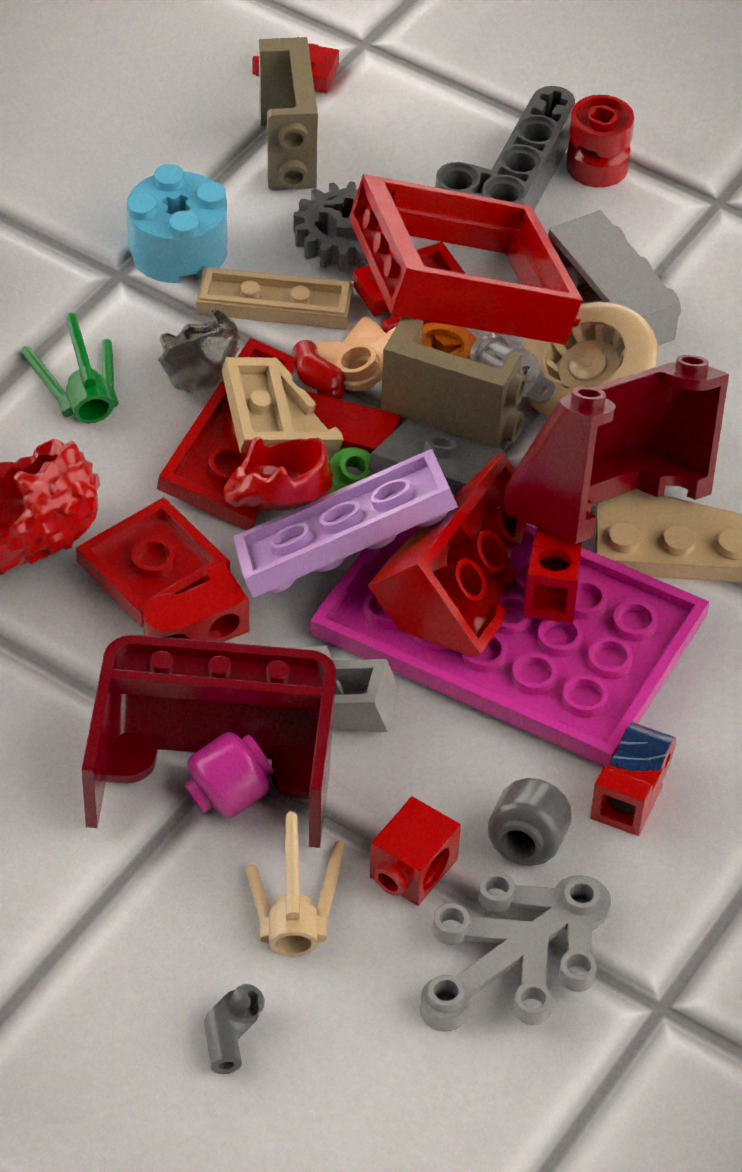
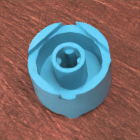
(177, 224)

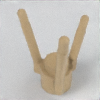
(294, 924)

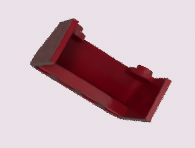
(191, 692)

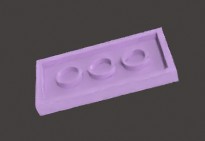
(343, 523)

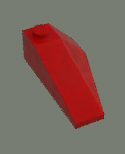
(453, 573)

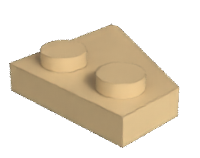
(271, 405)

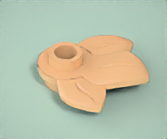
(359, 354)

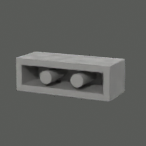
(612, 271)

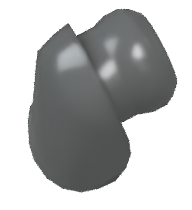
(228, 1022)

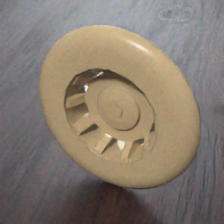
(589, 357)

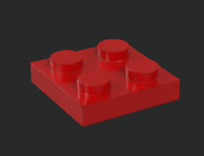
(148, 557)

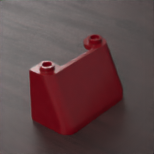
(617, 439)

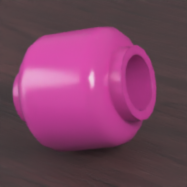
(228, 775)

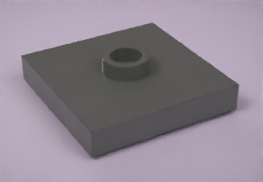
(457, 456)

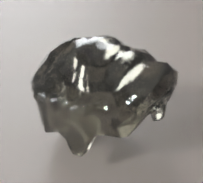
(199, 352)

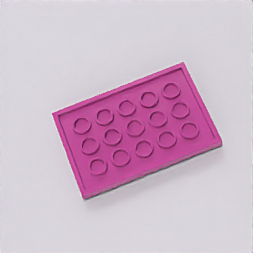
(547, 677)

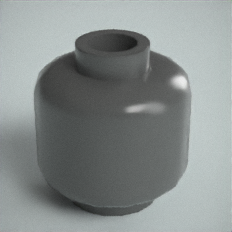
(529, 821)

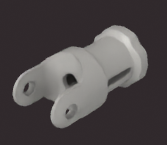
(530, 366)

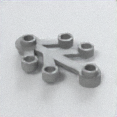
(518, 942)

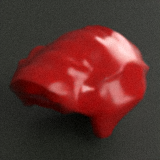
(280, 475)

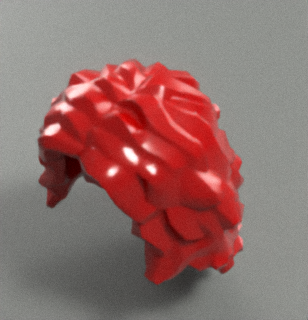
(45, 503)

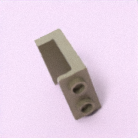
(289, 112)
(450, 389)

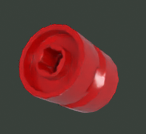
(600, 140)

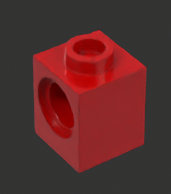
(414, 851)

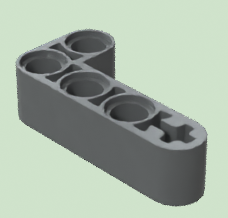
(527, 157)

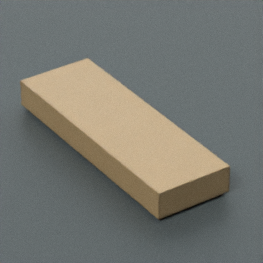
(275, 298)

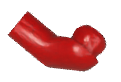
(317, 371)

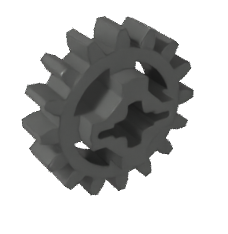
(325, 227)

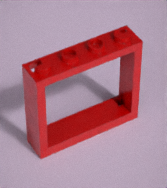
(393, 210)

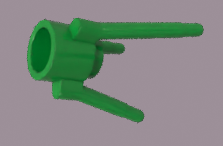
(88, 394)

